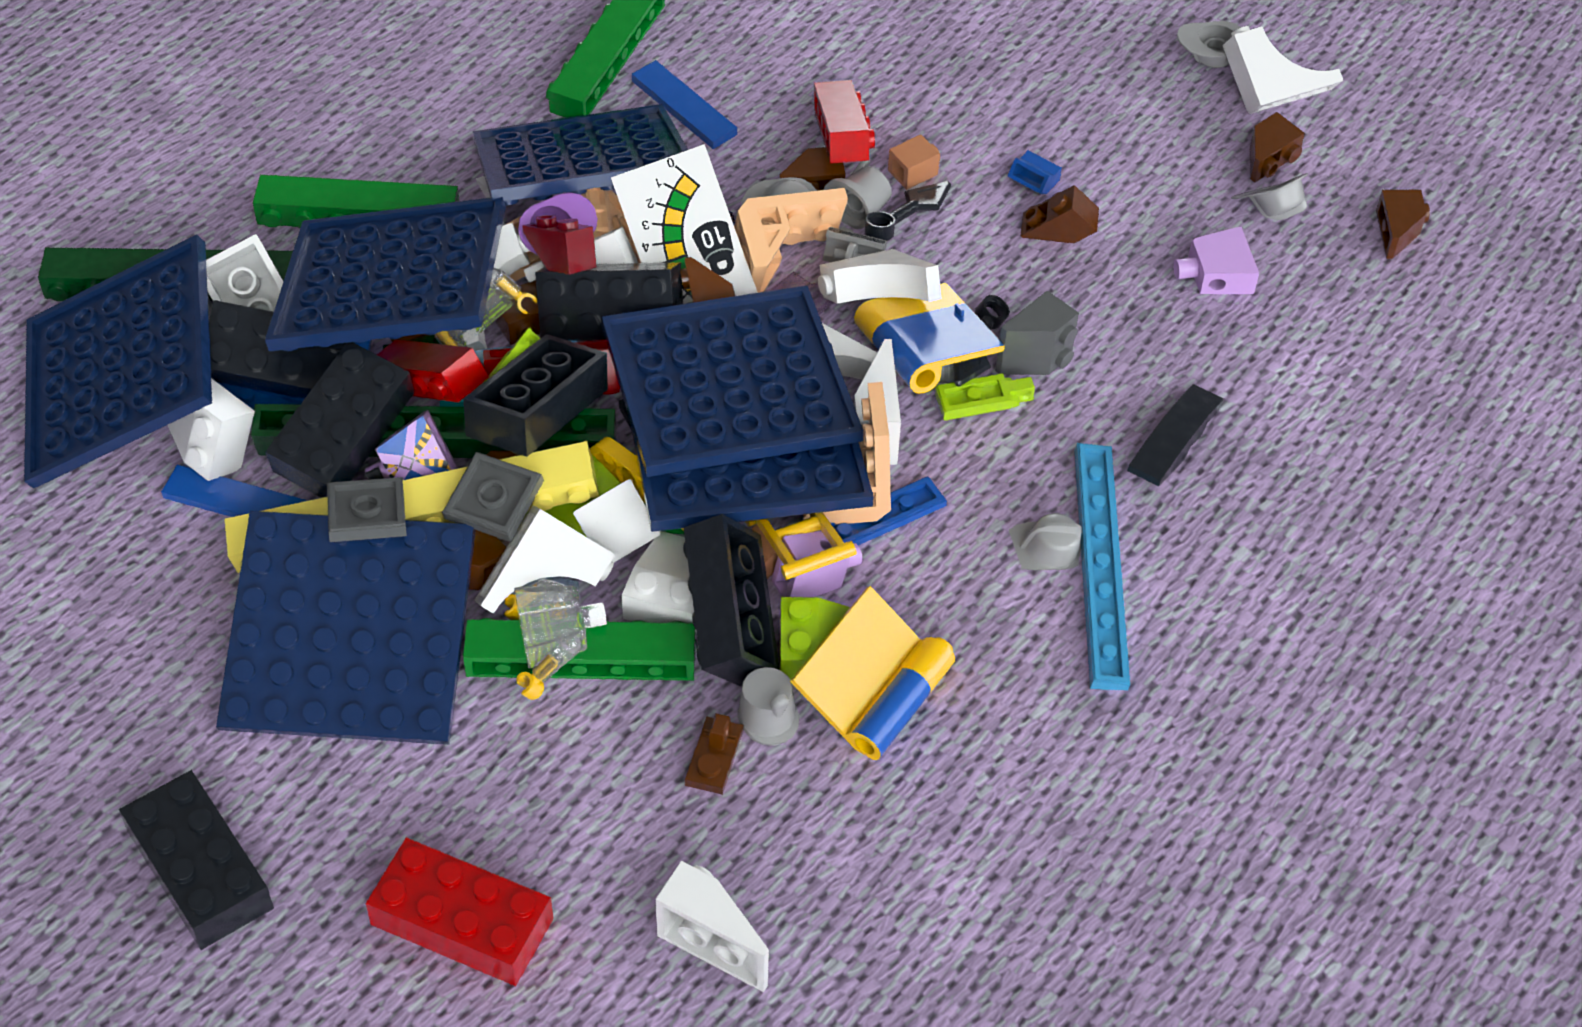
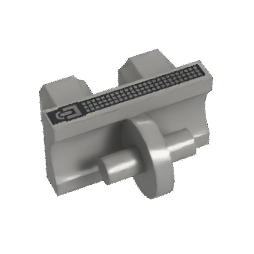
(846, 244)

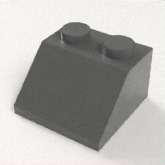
(1038, 338)

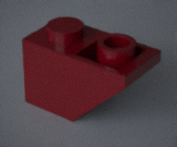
(562, 244)

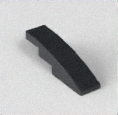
(1175, 435)

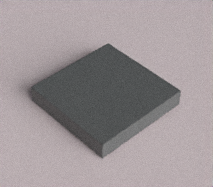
(493, 496)
(366, 509)

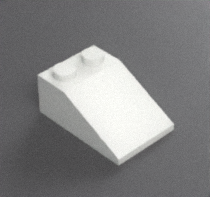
(244, 276)
(883, 371)
(214, 436)
(659, 584)
(706, 922)

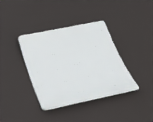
(617, 520)

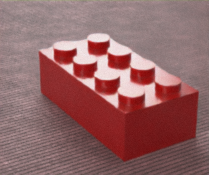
(460, 911)

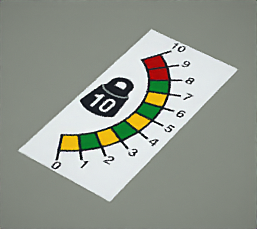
(681, 214)

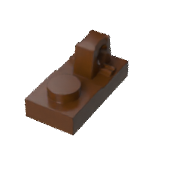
(714, 754)

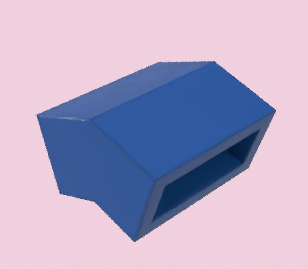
(1035, 172)

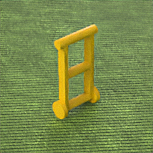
(817, 522)

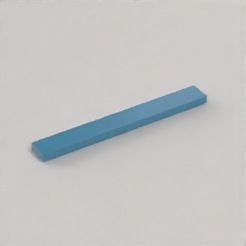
(1101, 568)

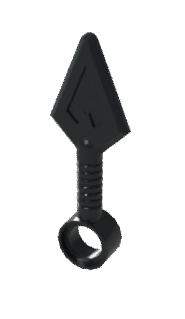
(926, 198)
(969, 369)

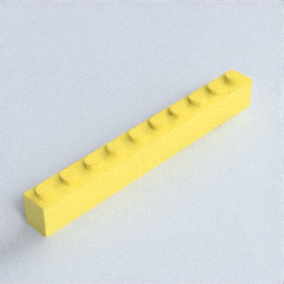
(565, 469)

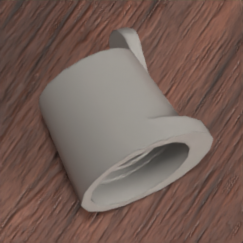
(866, 193)
(768, 707)

